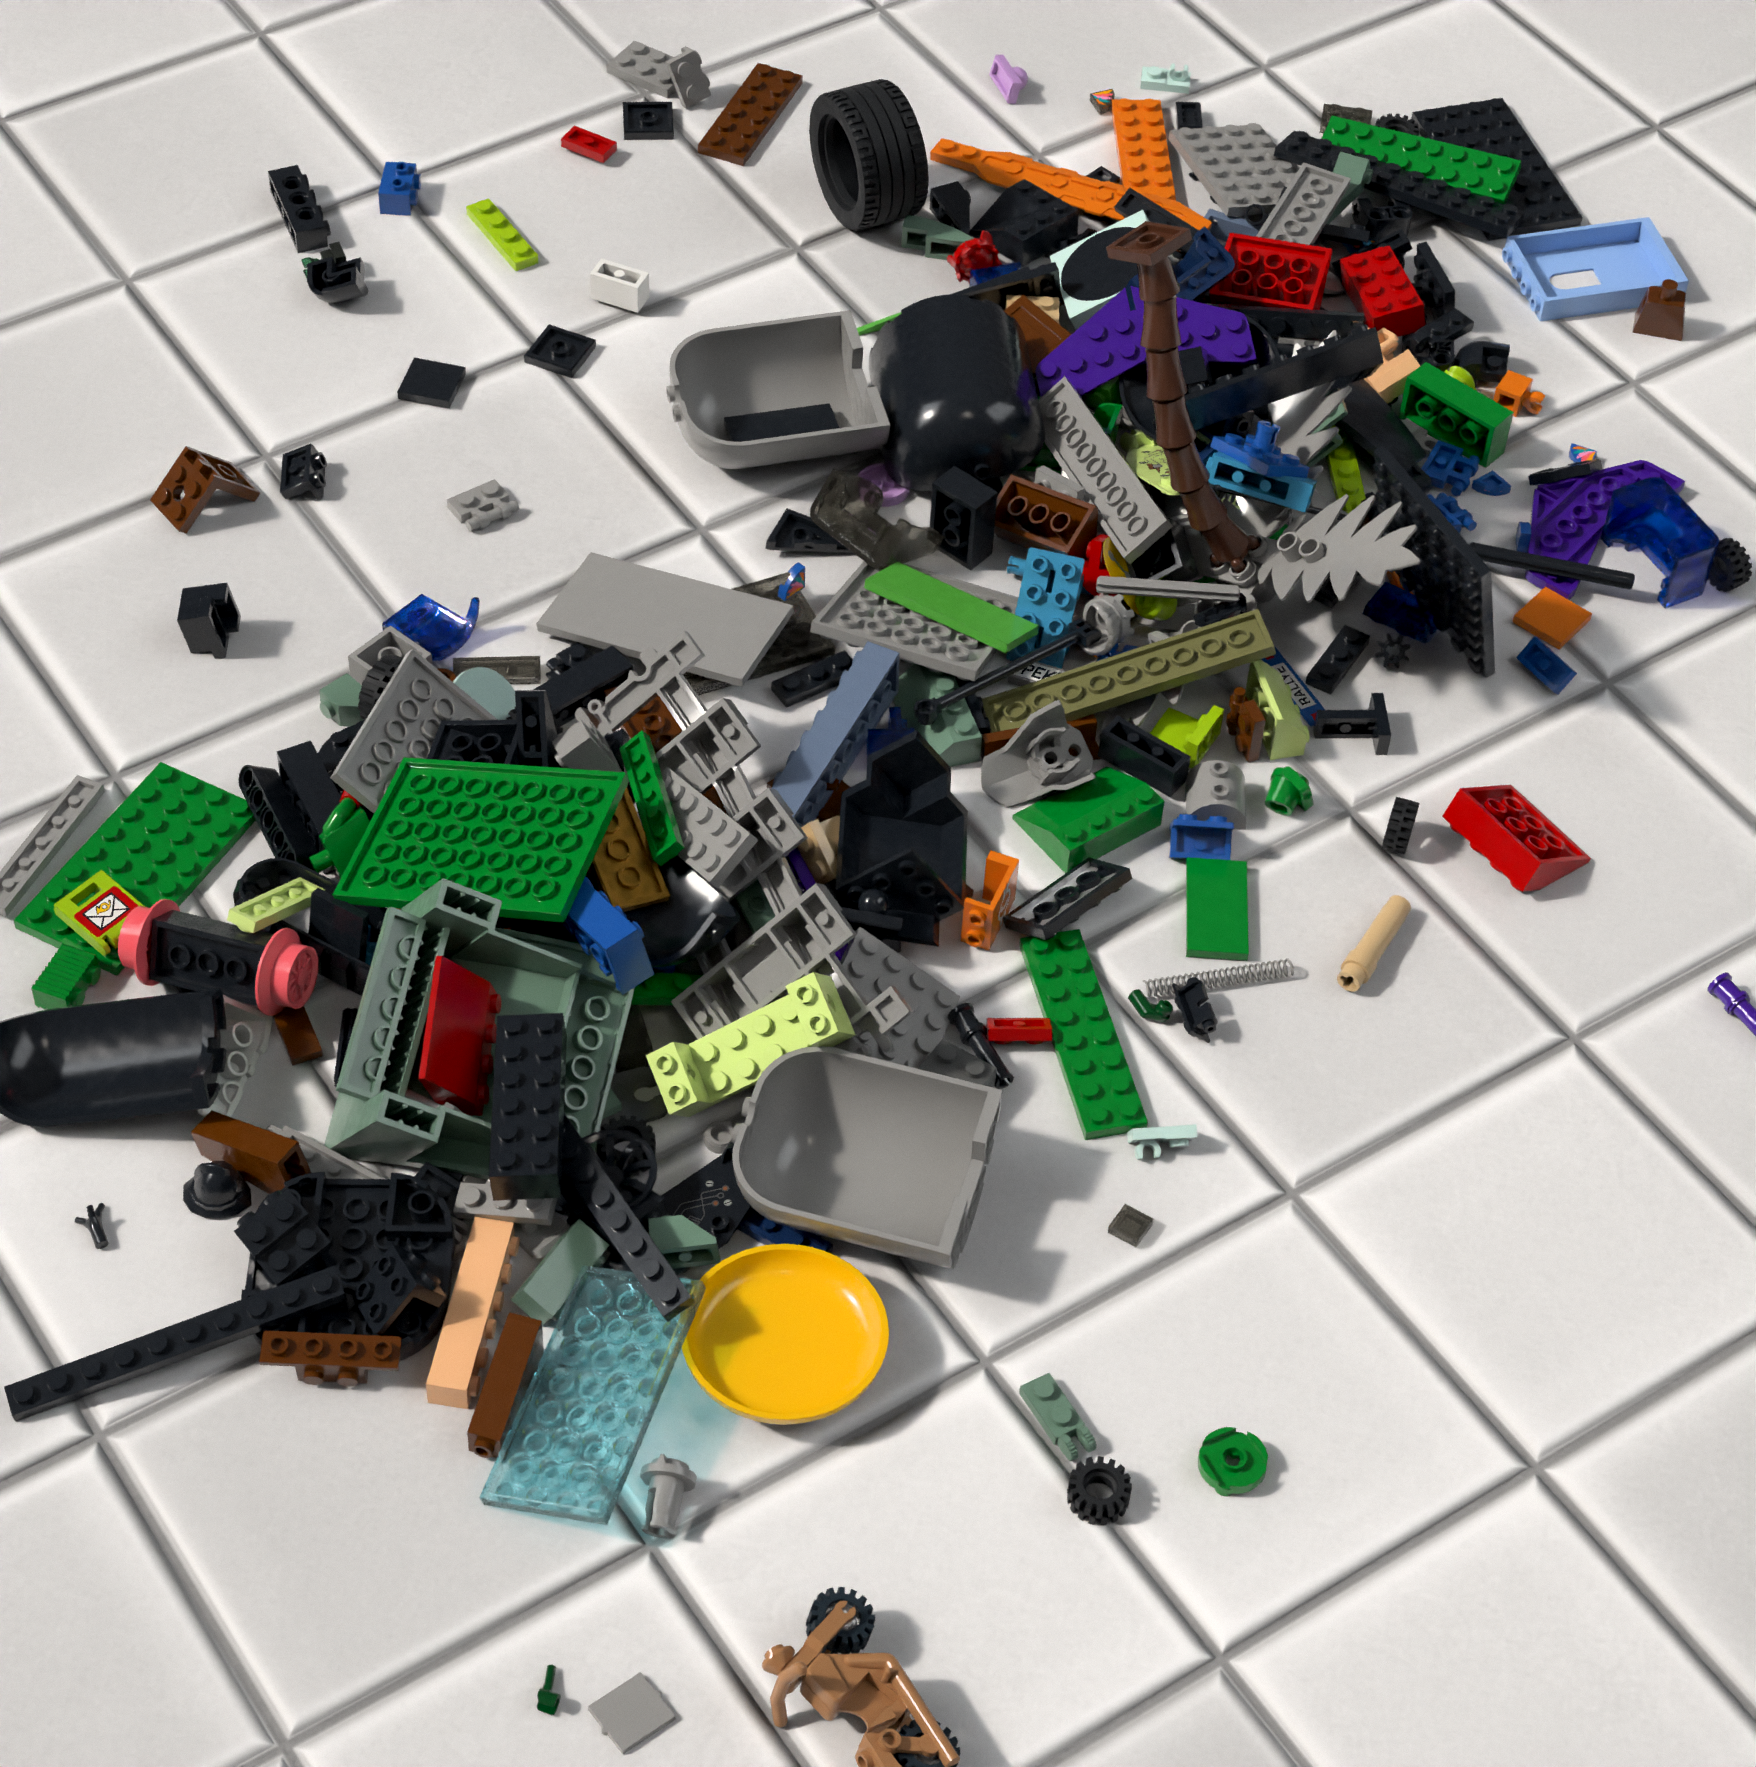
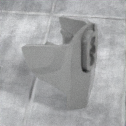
(1020, 768)

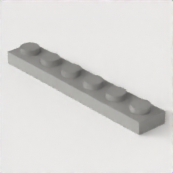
(46, 840)

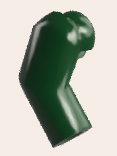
(1147, 1010)

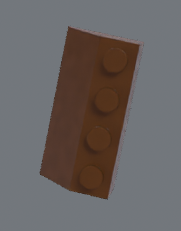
(1044, 518)

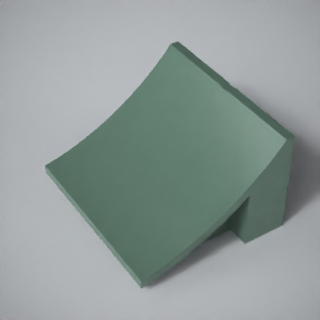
(387, 1039)

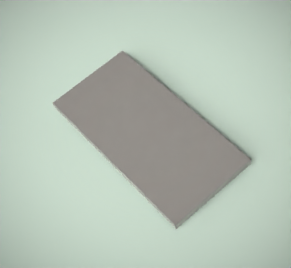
(648, 608)

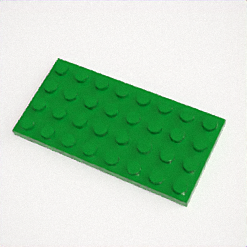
(152, 846)

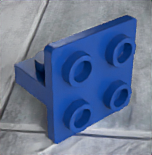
(1200, 838)

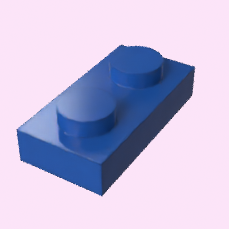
(1546, 665)

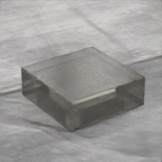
(1130, 1225)

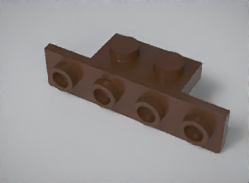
(331, 1356)

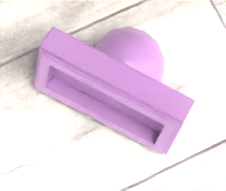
(1007, 78)

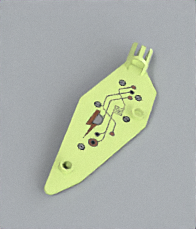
(1147, 460)

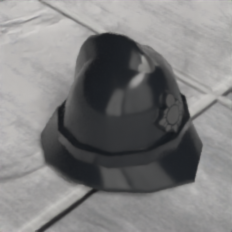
(217, 1191)

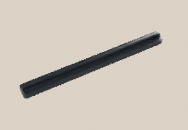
(1554, 566)

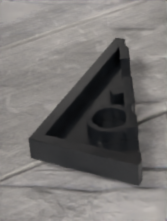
(800, 533)

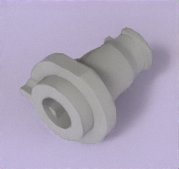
(666, 1483)

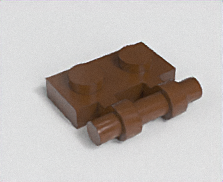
(1245, 724)

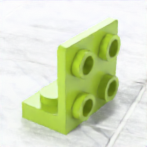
(1188, 733)

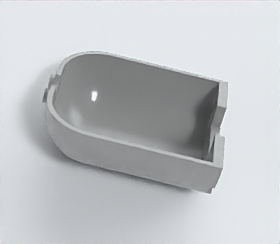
(770, 370)
(867, 1151)

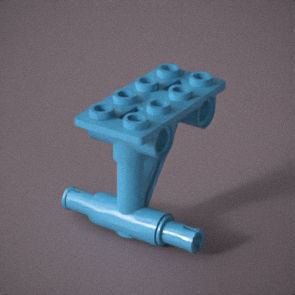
(1047, 598)

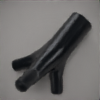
(94, 1225)

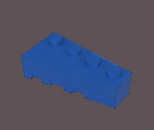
(609, 937)

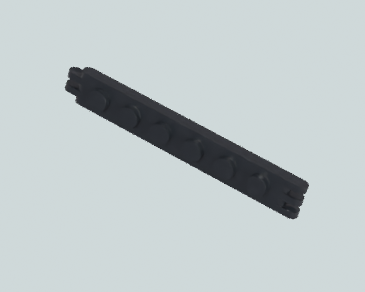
(1300, 322)

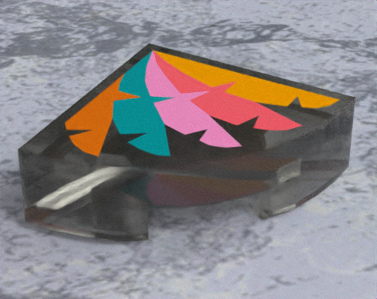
(1102, 100)

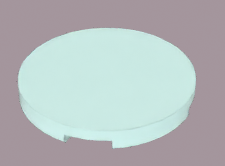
(488, 690)

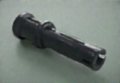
(974, 1035)

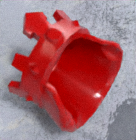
(974, 255)

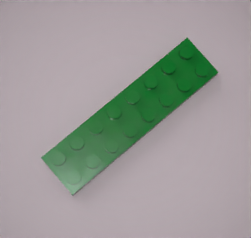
(1458, 166)
(1083, 1035)

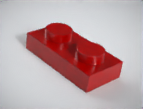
(589, 144)
(1019, 1029)

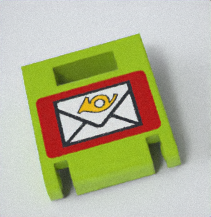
(100, 915)

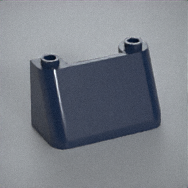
(1200, 270)

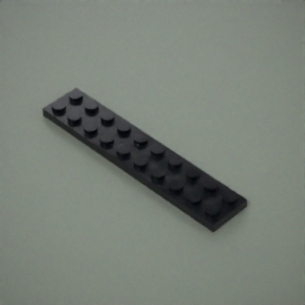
(1408, 186)

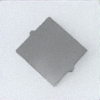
(631, 1713)

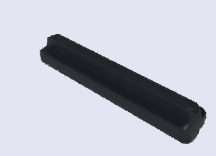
(347, 1023)

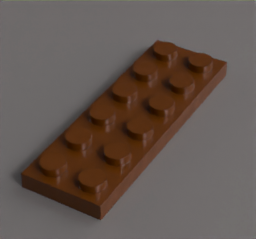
(750, 114)

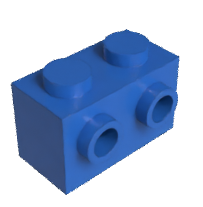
(399, 188)

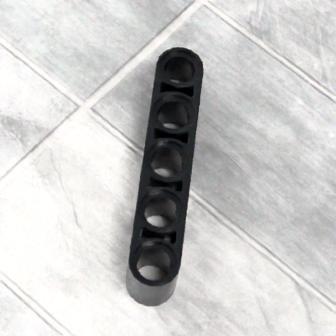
(276, 814)

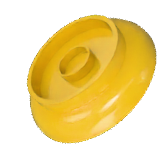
(786, 1334)

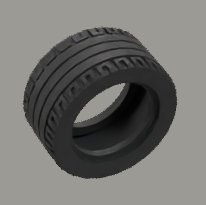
(868, 154)

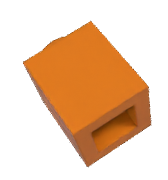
(1515, 393)

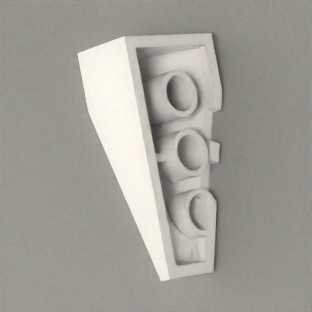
(245, 1041)

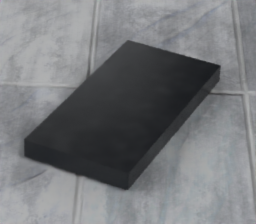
(780, 423)

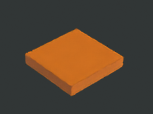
(1552, 617)

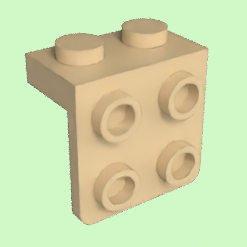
(821, 848)

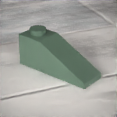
(1360, 173)

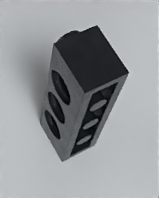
(299, 208)

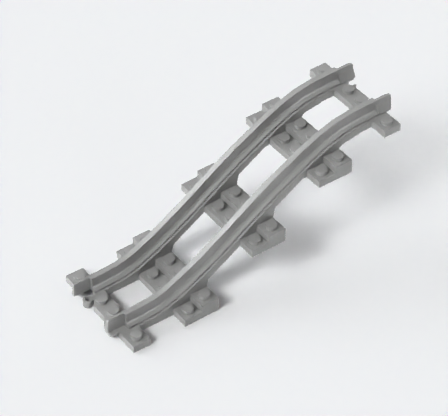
(806, 924)

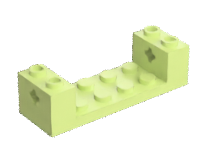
(736, 1055)

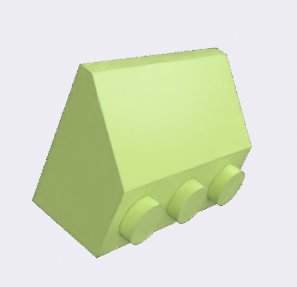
(1283, 730)

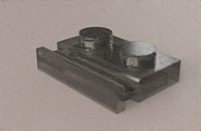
(1355, 114)

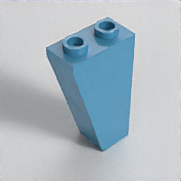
(1237, 476)

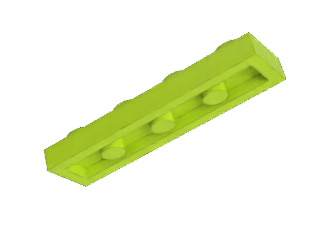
(502, 234)

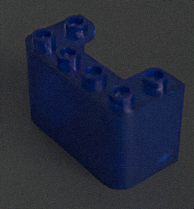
(1667, 532)

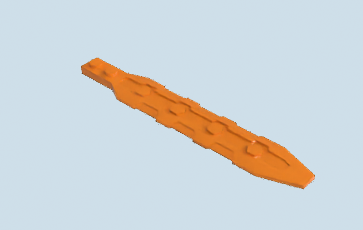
(1075, 189)

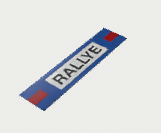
(1300, 692)

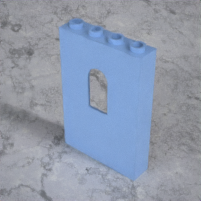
(1622, 254)

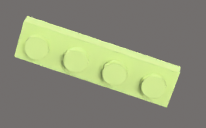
(272, 905)

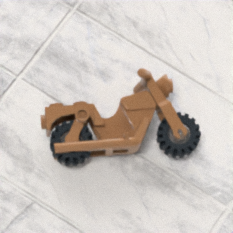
(859, 1684)

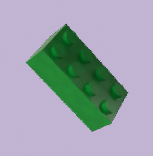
(1456, 413)

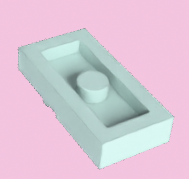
(1165, 80)
(1176, 1136)

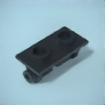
(1198, 1019)

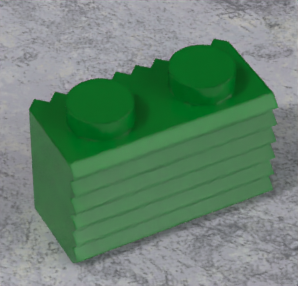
(66, 978)

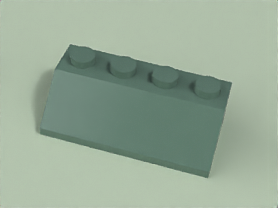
(954, 731)

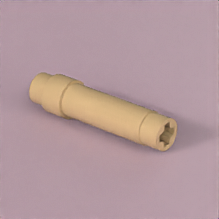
(1363, 960)

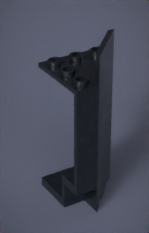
(904, 838)

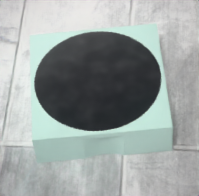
(1088, 274)

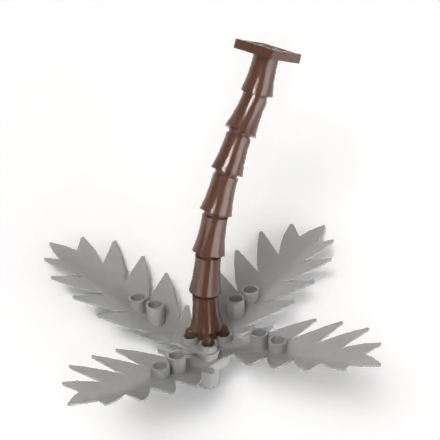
(1237, 542)

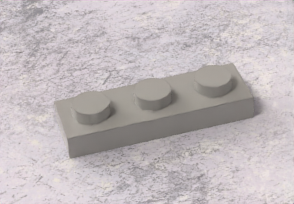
(477, 1201)

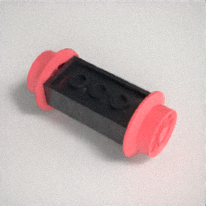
(214, 954)

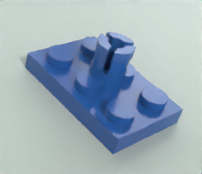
(1260, 452)

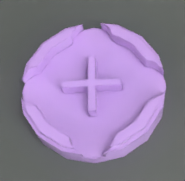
(892, 491)

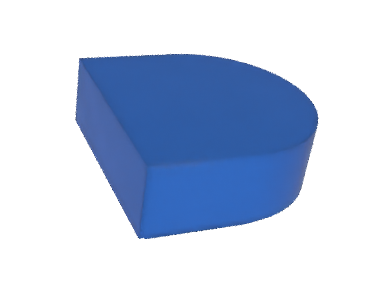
(1523, 536)

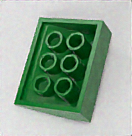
(1092, 817)

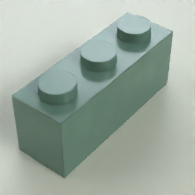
(552, 1280)

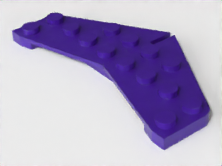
(1112, 338)
(1572, 515)

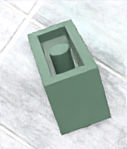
(341, 701)
(683, 1242)

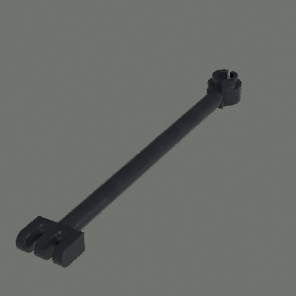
(1079, 630)

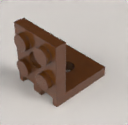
(199, 477)

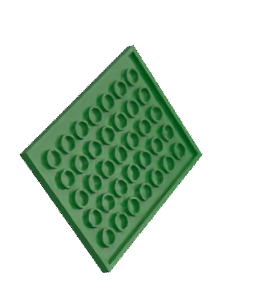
(486, 827)

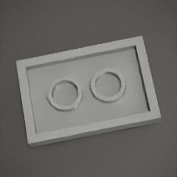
(644, 68)

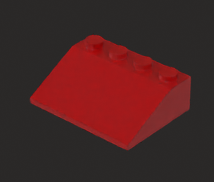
(1273, 274)
(1513, 836)
(459, 1037)

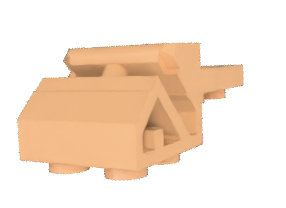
(1391, 376)

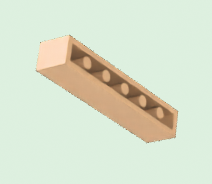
(471, 1313)

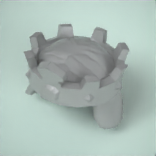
(1111, 619)

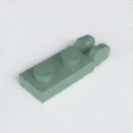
(1057, 1415)

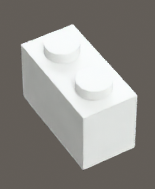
(619, 285)

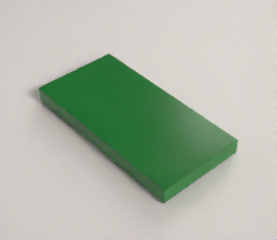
(1216, 909)

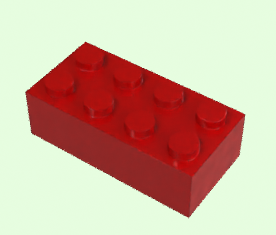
(1382, 291)

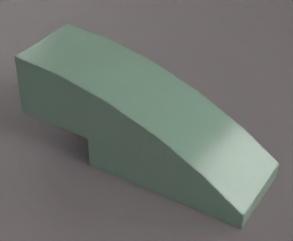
(931, 236)

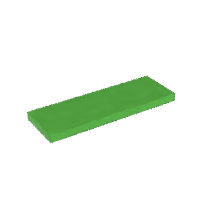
(951, 607)

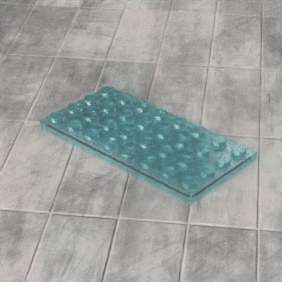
(589, 1400)

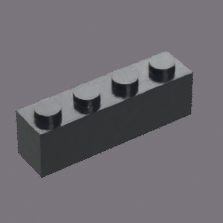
(586, 682)

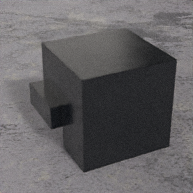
(207, 617)

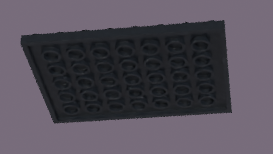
(1451, 576)

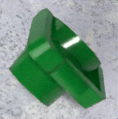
(1287, 791)

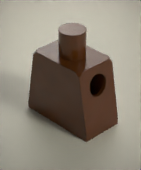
(1661, 312)

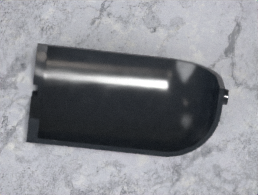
(688, 922)
(112, 1059)

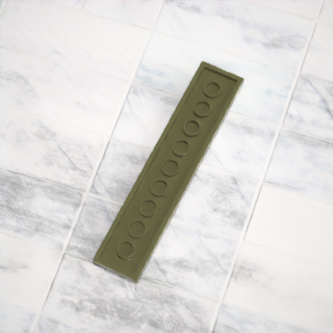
(1137, 672)

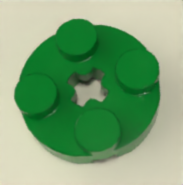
(1229, 1478)

